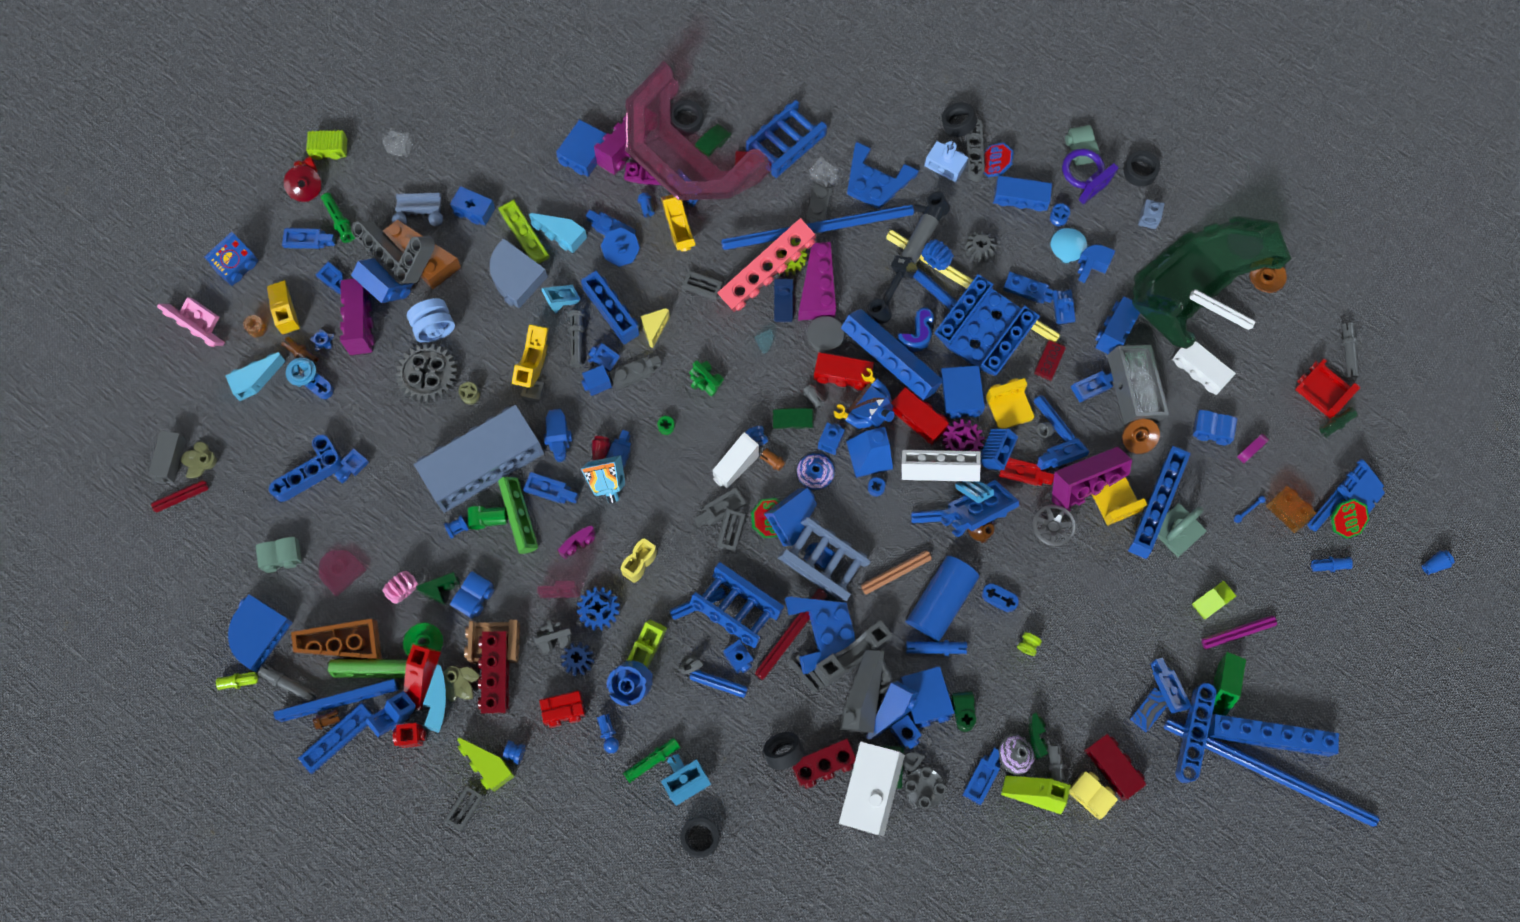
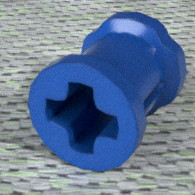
(456, 526)

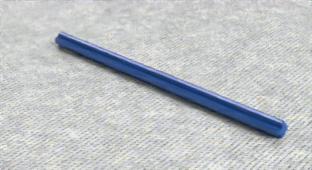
(820, 226)
(1279, 776)

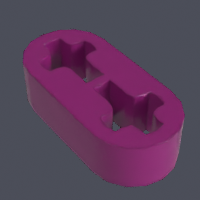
(1256, 445)

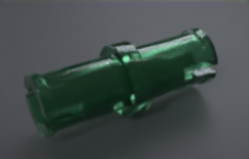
(1338, 422)

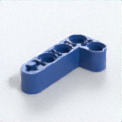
(305, 471)

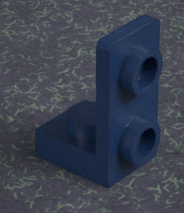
(783, 300)

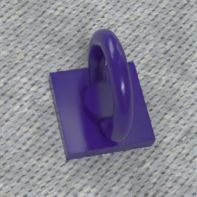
(1096, 182)

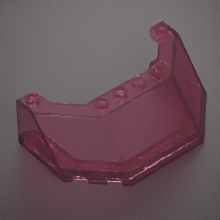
(671, 156)

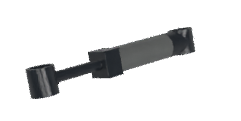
(906, 263)

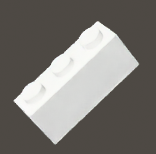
(1204, 367)

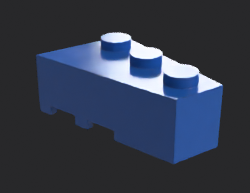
(1117, 326)

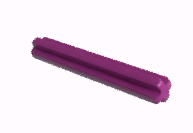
(1239, 632)

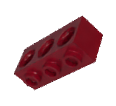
(829, 754)

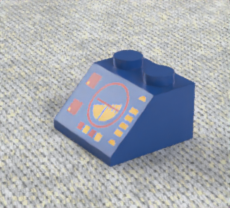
(231, 259)

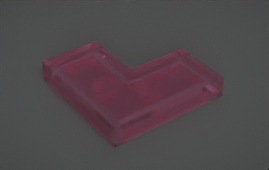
(562, 589)

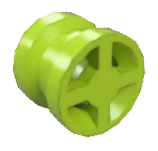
(1029, 644)

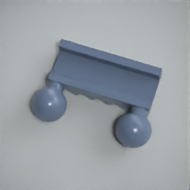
(419, 203)

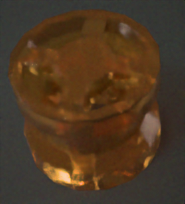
(257, 330)

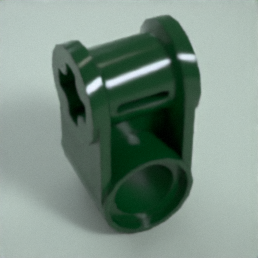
(964, 706)

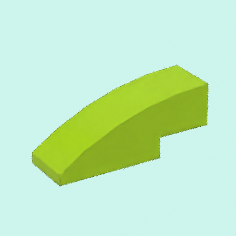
(647, 643)

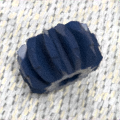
(569, 661)

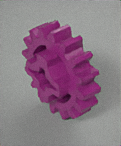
(954, 437)

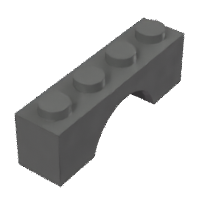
(842, 662)

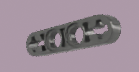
(975, 149)

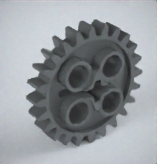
(410, 371)

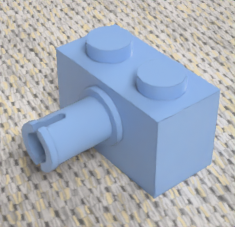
(946, 160)

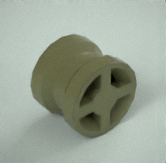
(466, 389)

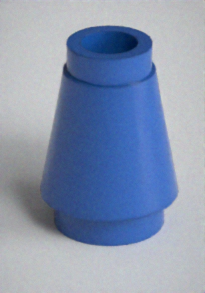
(1440, 561)

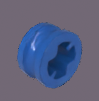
(879, 481)

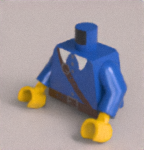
(870, 406)

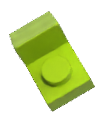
(1214, 600)

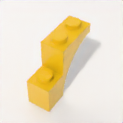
(677, 223)

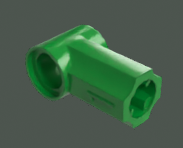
(481, 517)

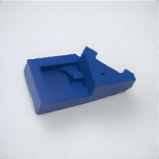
(331, 277)

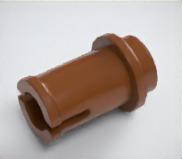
(772, 459)

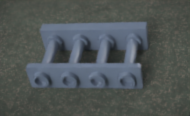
(807, 569)

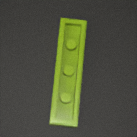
(523, 232)

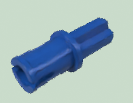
(1331, 564)

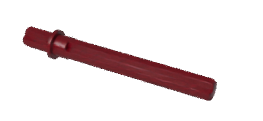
(786, 639)

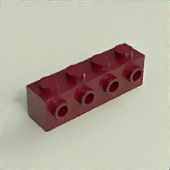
(494, 672)

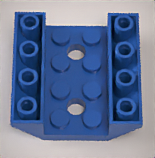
(973, 320)

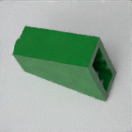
(1228, 683)

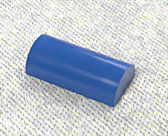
(943, 598)

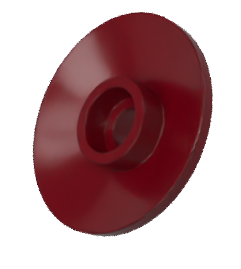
(311, 179)

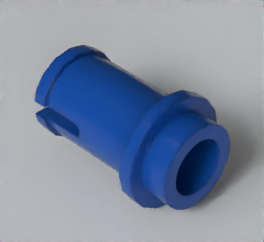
(644, 200)

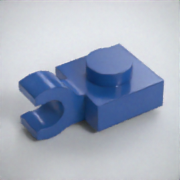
(352, 463)

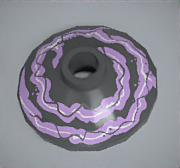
(1010, 755)

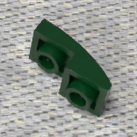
(712, 140)
(793, 418)
(1036, 728)

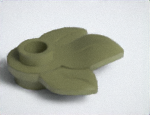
(198, 460)
(461, 685)

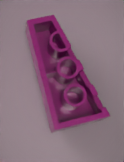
(612, 152)
(818, 288)
(356, 318)
(1089, 477)

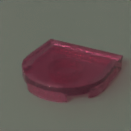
(339, 570)

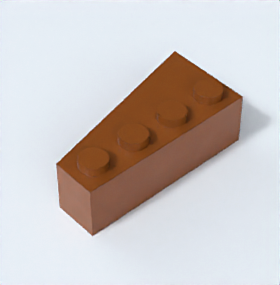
(441, 263)
(348, 639)

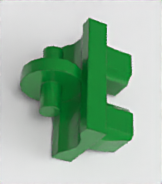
(703, 379)

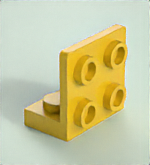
(1118, 502)

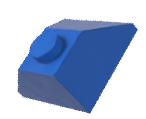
(870, 452)

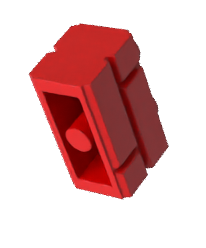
(562, 708)

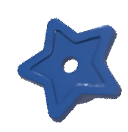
(319, 336)

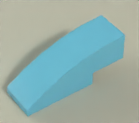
(435, 701)

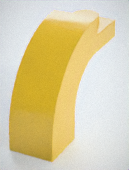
(533, 358)

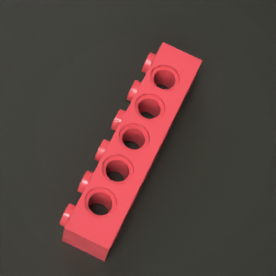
(769, 255)

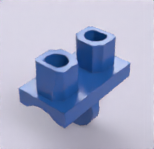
(1063, 306)

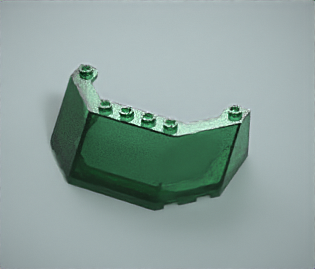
(1204, 263)

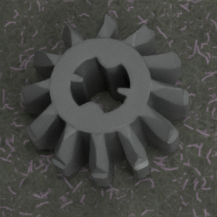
(973, 249)

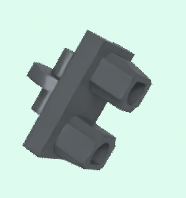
(562, 634)

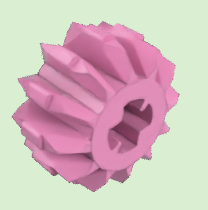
(400, 587)

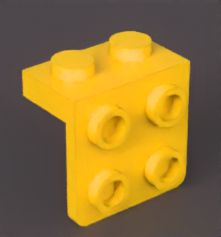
(1009, 403)

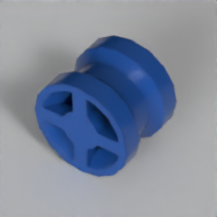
(1063, 212)
(757, 435)
(513, 752)

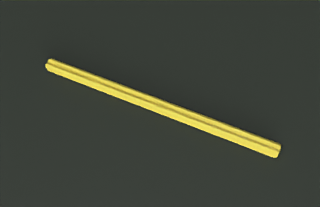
(965, 281)

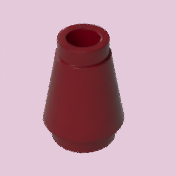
(600, 447)

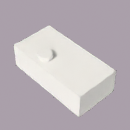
(872, 789)

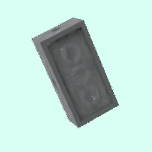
(1137, 383)

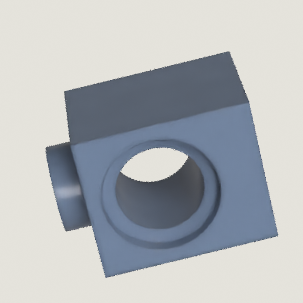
(1151, 214)

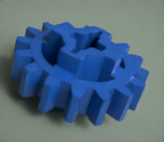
(606, 607)

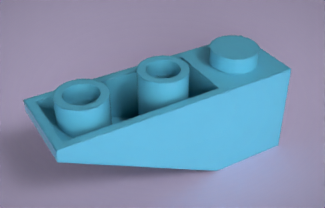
(563, 230)
(252, 378)

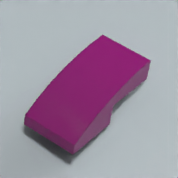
(636, 173)
(582, 538)

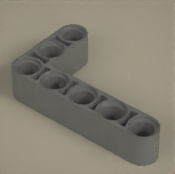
(401, 266)

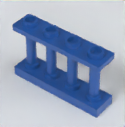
(791, 154)
(738, 586)

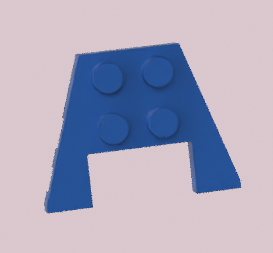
(872, 185)
(830, 628)

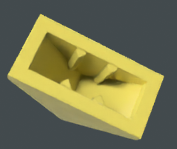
(654, 324)

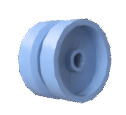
(430, 320)

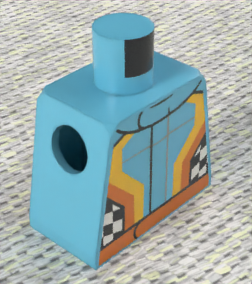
(605, 477)

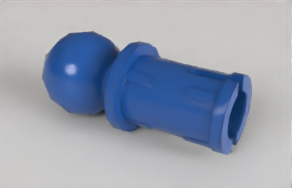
(611, 744)

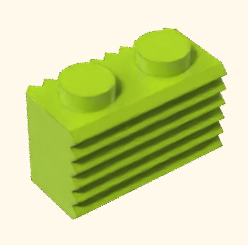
(326, 144)

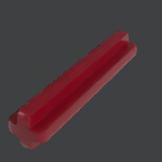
(179, 496)

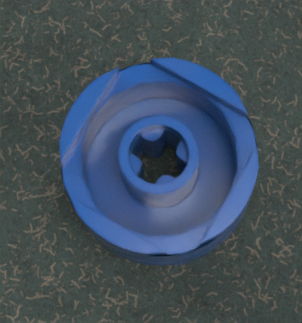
(626, 673)

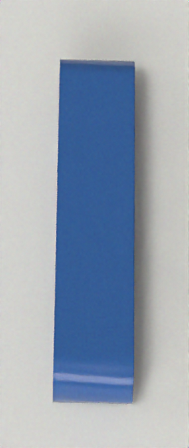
(1202, 726)

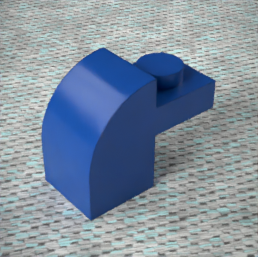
(1096, 258)
(394, 713)

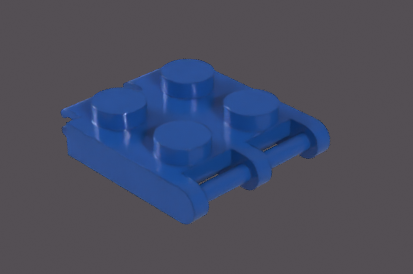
(1362, 485)

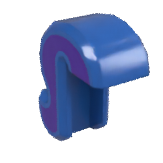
(923, 333)

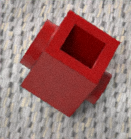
(409, 735)

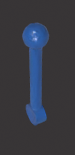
(1238, 518)

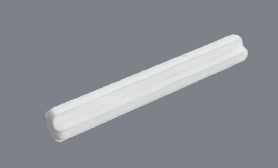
(1222, 309)

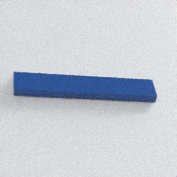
(336, 700)

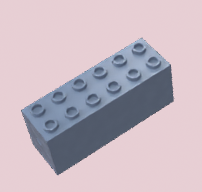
(479, 458)

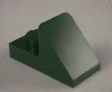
(433, 588)

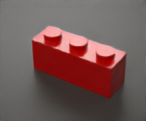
(841, 371)
(919, 416)

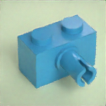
(685, 780)

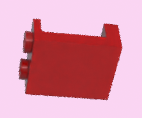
(1325, 389)

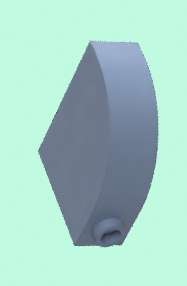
(515, 273)

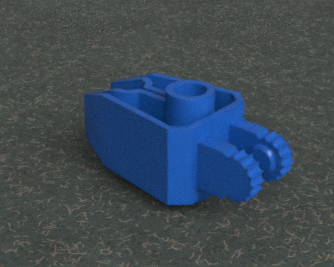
(557, 434)

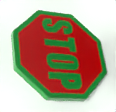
(1349, 518)
(759, 520)

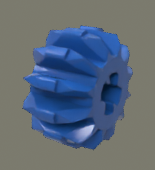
(937, 255)

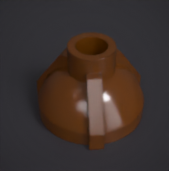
(980, 534)

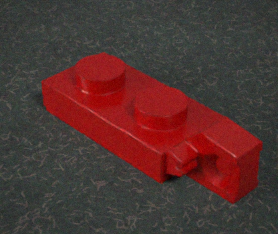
(1026, 473)

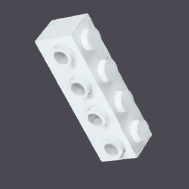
(941, 465)

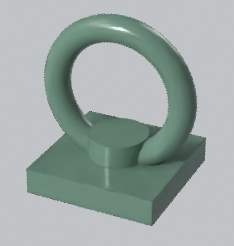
(1181, 529)

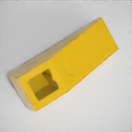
(282, 308)

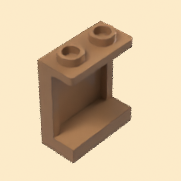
(475, 630)

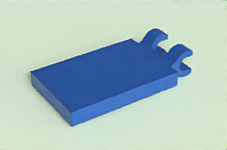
(974, 515)

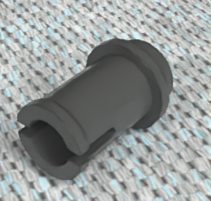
(813, 395)

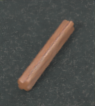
(896, 572)

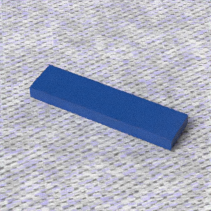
(335, 738)

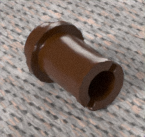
(325, 719)

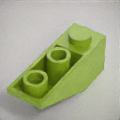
(491, 767)
(1038, 792)

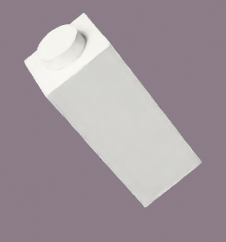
(736, 461)

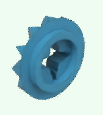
(293, 370)

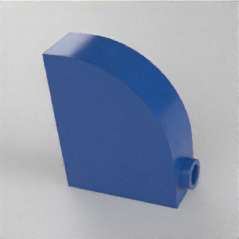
(255, 632)

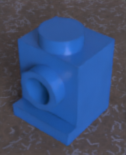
(738, 665)

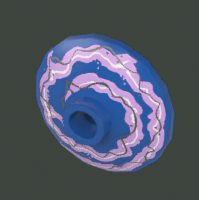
(811, 479)

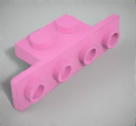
(195, 318)

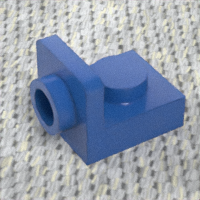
(603, 356)
(824, 558)

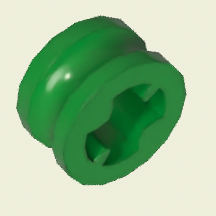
(662, 430)

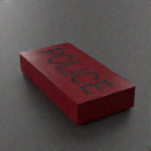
(1050, 360)

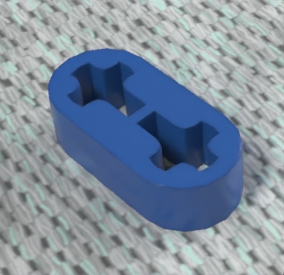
(314, 387)
(998, 602)

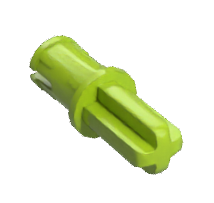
(237, 680)

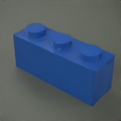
(1022, 193)

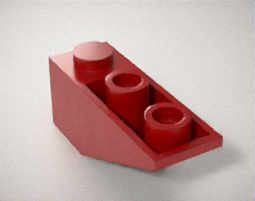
(419, 673)

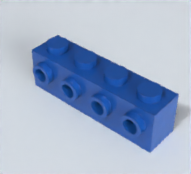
(610, 308)

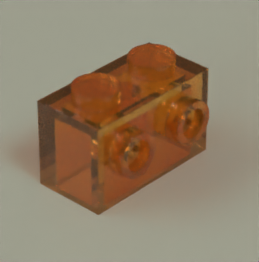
(1291, 509)

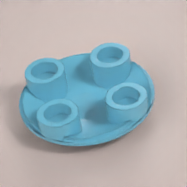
(1068, 244)

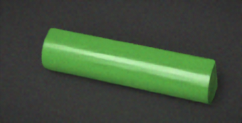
(518, 514)
(367, 668)

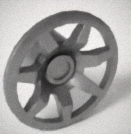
(1053, 526)

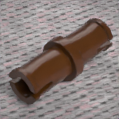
(298, 350)

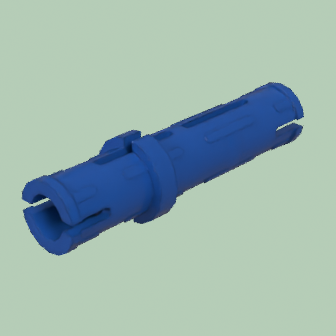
(936, 647)

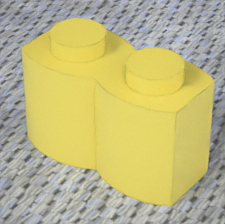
(634, 565)
(1092, 794)

